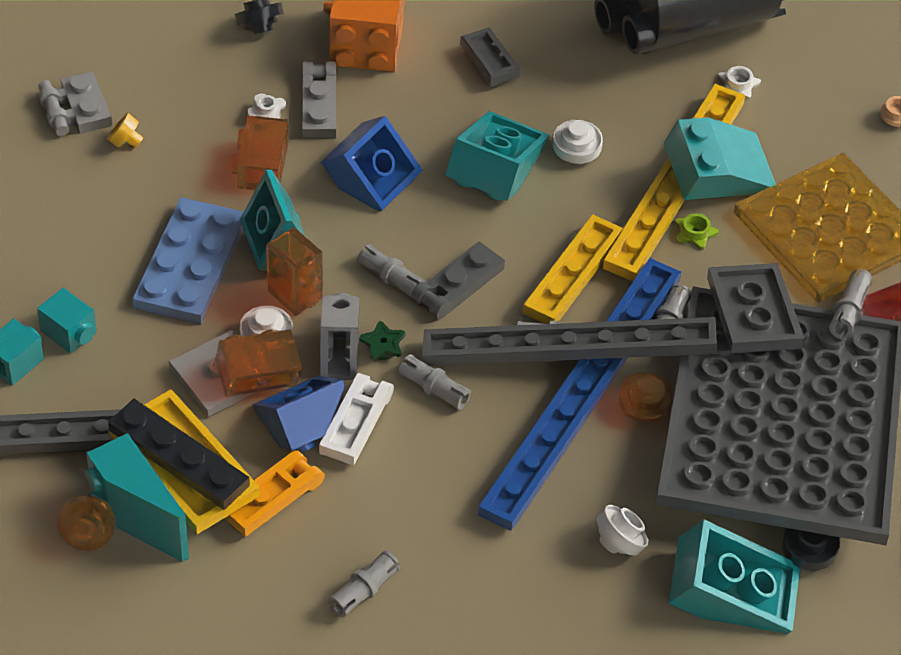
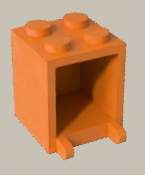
(365, 33)

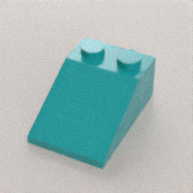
(495, 155)
(716, 159)
(137, 496)
(733, 580)

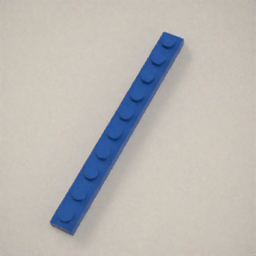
(571, 406)

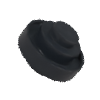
(259, 15)
(810, 549)

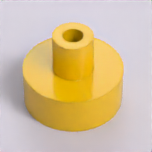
(124, 132)

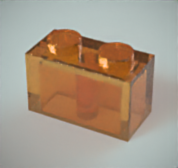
(262, 148)
(294, 271)
(258, 362)

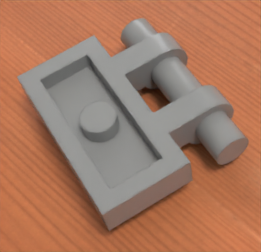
(85, 102)

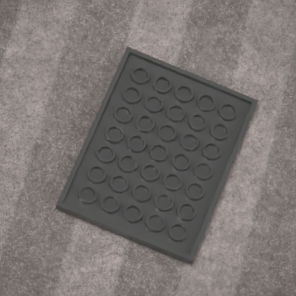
(791, 431)

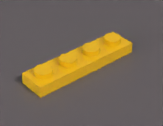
(572, 271)

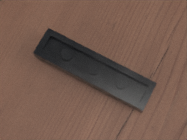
(180, 454)

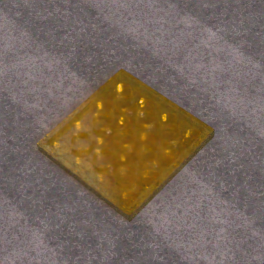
(826, 225)

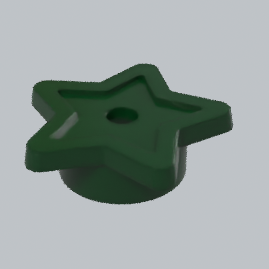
(383, 350)

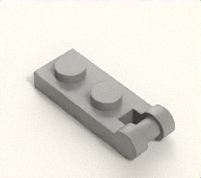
(319, 100)

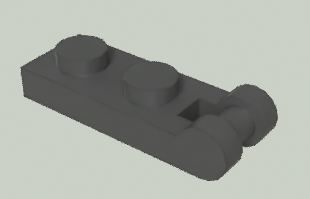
(458, 280)

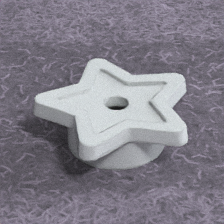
(739, 80)

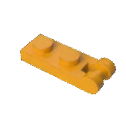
(277, 491)

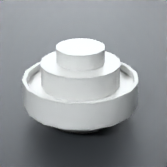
(577, 141)
(264, 318)
(621, 531)

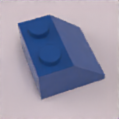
(372, 163)

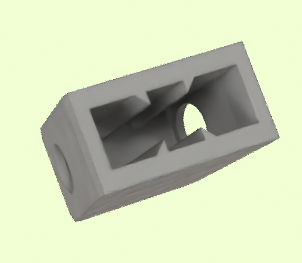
(339, 322)

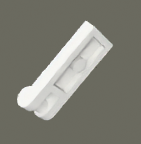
(355, 419)

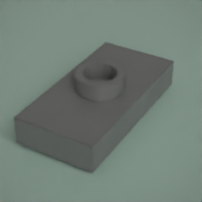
(489, 57)

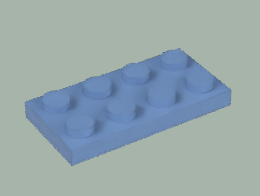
(189, 261)

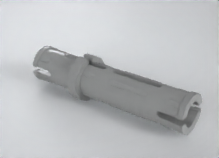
(848, 308)

